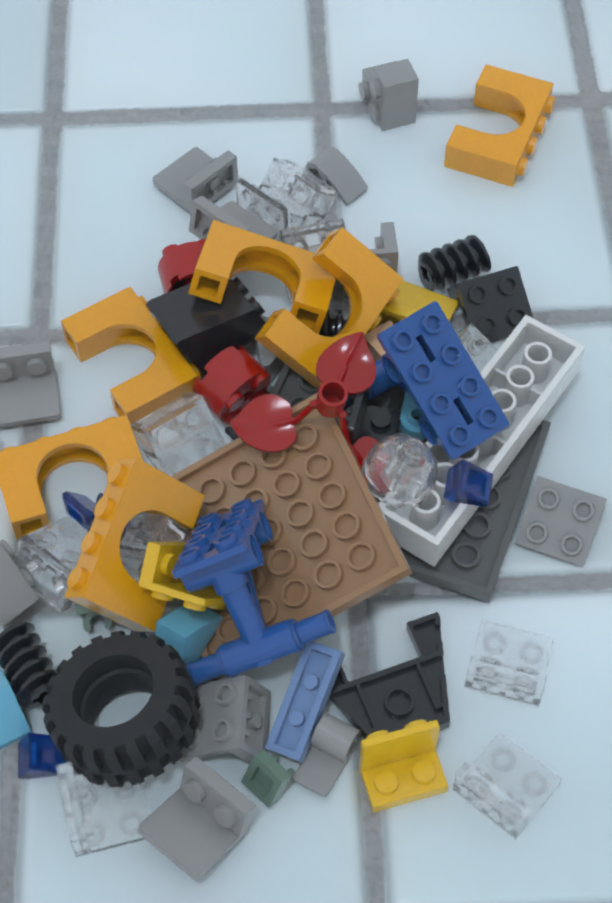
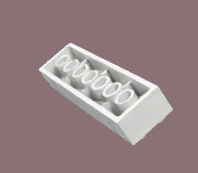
(526, 382)

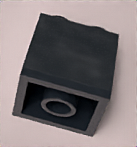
(206, 327)

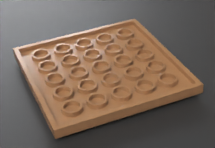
(324, 522)

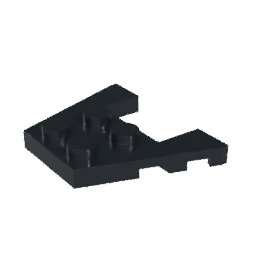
(401, 692)

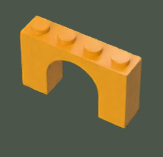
(502, 155)
(236, 250)
(368, 286)
(128, 320)
(29, 465)
(99, 576)

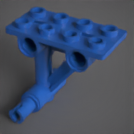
(442, 379)
(222, 556)

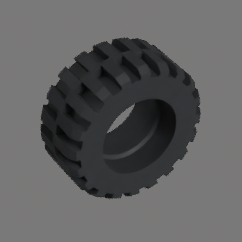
(140, 744)

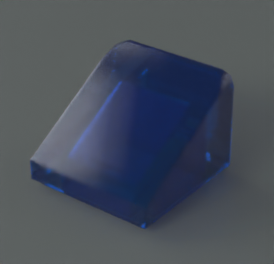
(468, 484)
(79, 508)
(38, 756)

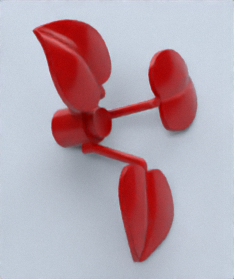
(343, 370)

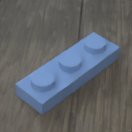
(305, 701)

